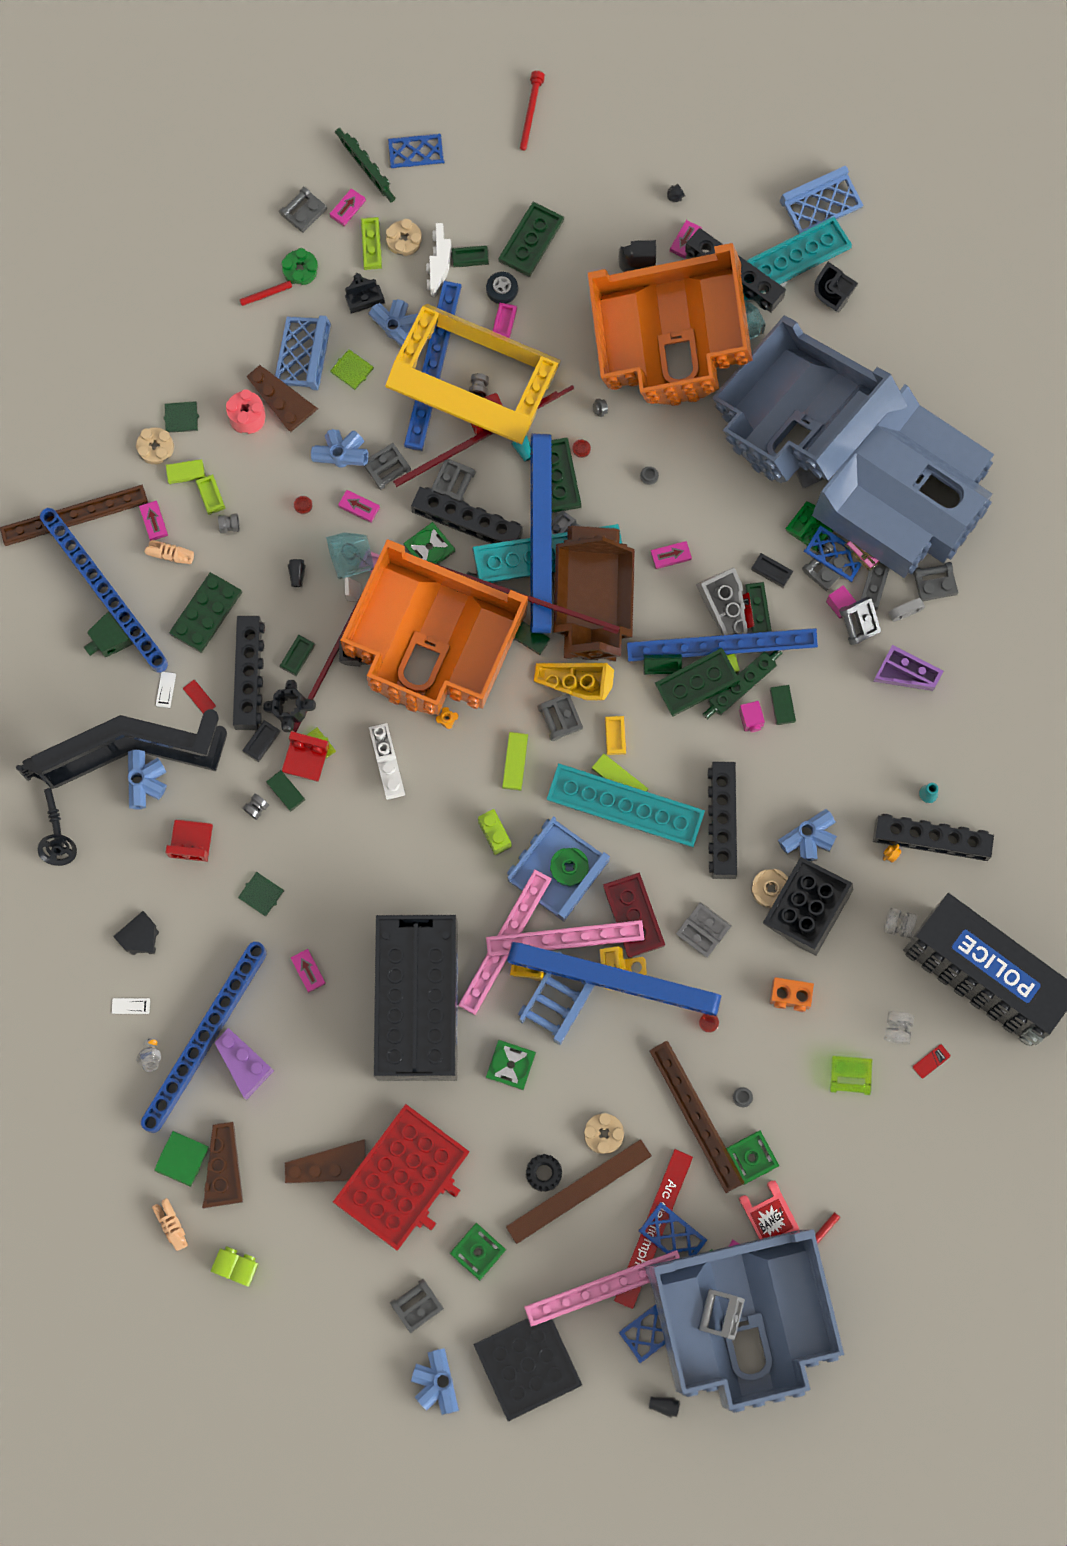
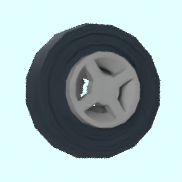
(503, 281)

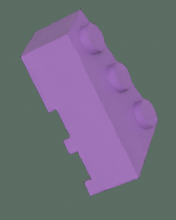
(908, 671)
(243, 1063)

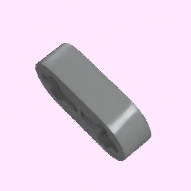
(906, 609)

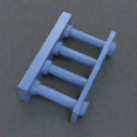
(568, 1014)

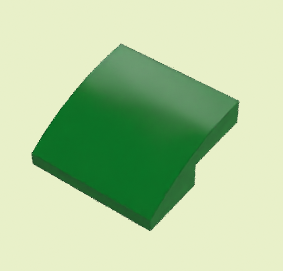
(804, 525)
(181, 1158)

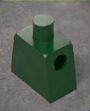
(107, 637)

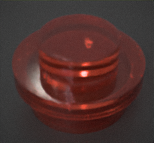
(581, 448)
(303, 505)
(708, 1023)

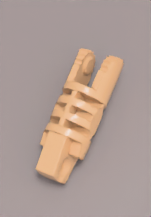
(169, 552)
(170, 1224)

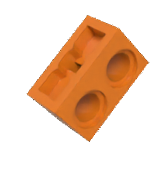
(791, 988)

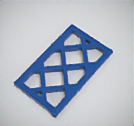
(406, 140)
(821, 558)
(672, 1218)
(637, 1324)

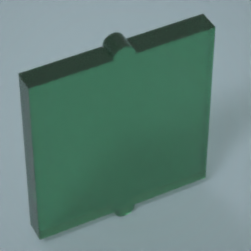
(181, 417)
(261, 894)

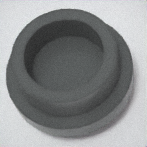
(600, 407)
(649, 475)
(742, 1097)

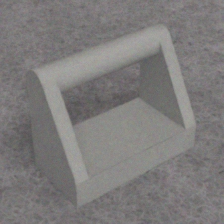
(732, 1315)

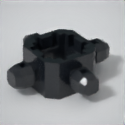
(279, 698)

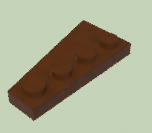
(282, 399)
(327, 1166)
(223, 1173)

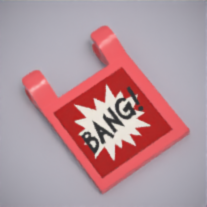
(770, 1216)

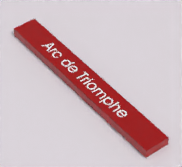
(667, 1195)

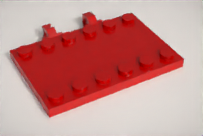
(402, 1178)

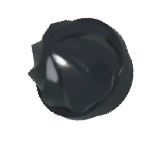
(675, 193)

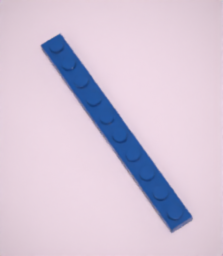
(432, 366)
(730, 643)

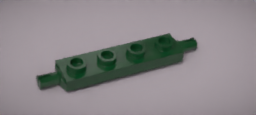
(363, 161)
(748, 679)

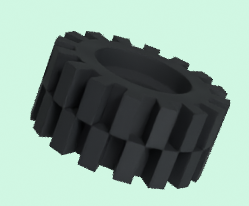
(531, 1175)

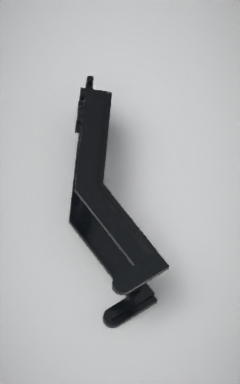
(117, 737)

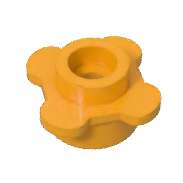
(448, 723)
(891, 853)

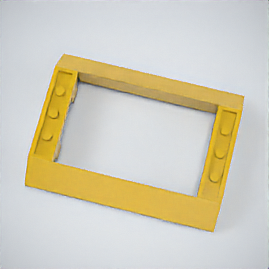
(457, 401)

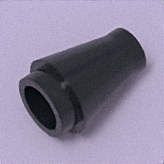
(296, 571)
(665, 1405)

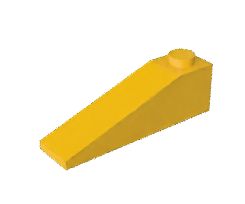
(580, 680)

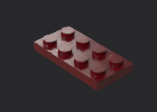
(631, 903)

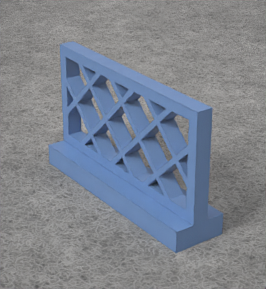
(814, 187)
(317, 351)

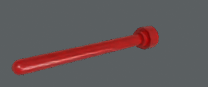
(536, 79)

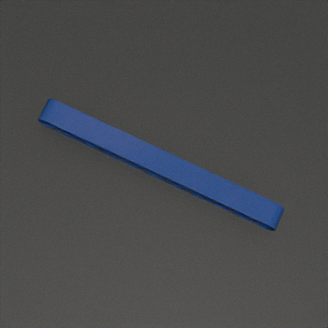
(540, 532)
(99, 582)
(614, 978)
(204, 1046)

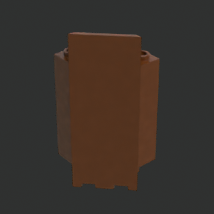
(596, 580)

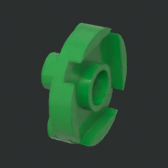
(296, 258)
(569, 856)

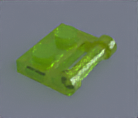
(851, 1068)

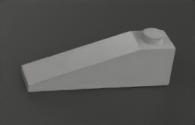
(725, 601)

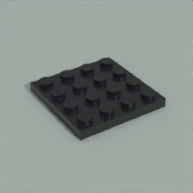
(527, 1366)

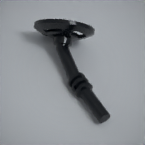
(59, 840)

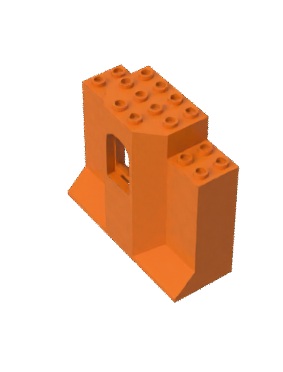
(669, 305)
(419, 603)

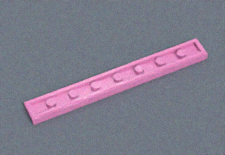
(514, 924)
(569, 937)
(592, 1291)

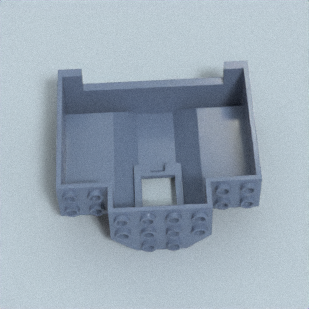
(802, 382)
(877, 496)
(783, 1298)

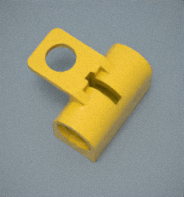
(614, 957)

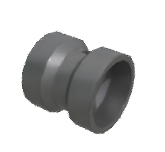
(479, 383)
(228, 523)
(255, 806)

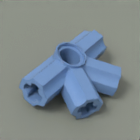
(394, 317)
(341, 451)
(148, 784)
(809, 843)
(429, 1378)

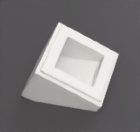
(352, 589)

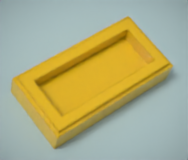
(615, 735)

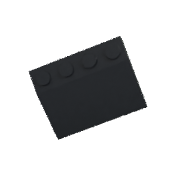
(808, 905)

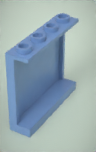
(557, 898)

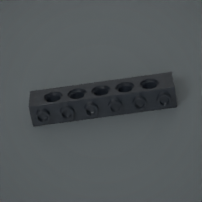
(760, 282)
(455, 520)
(245, 626)
(727, 772)
(983, 839)

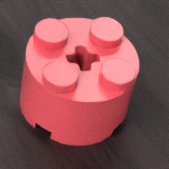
(245, 412)

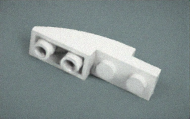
(439, 262)
(387, 761)

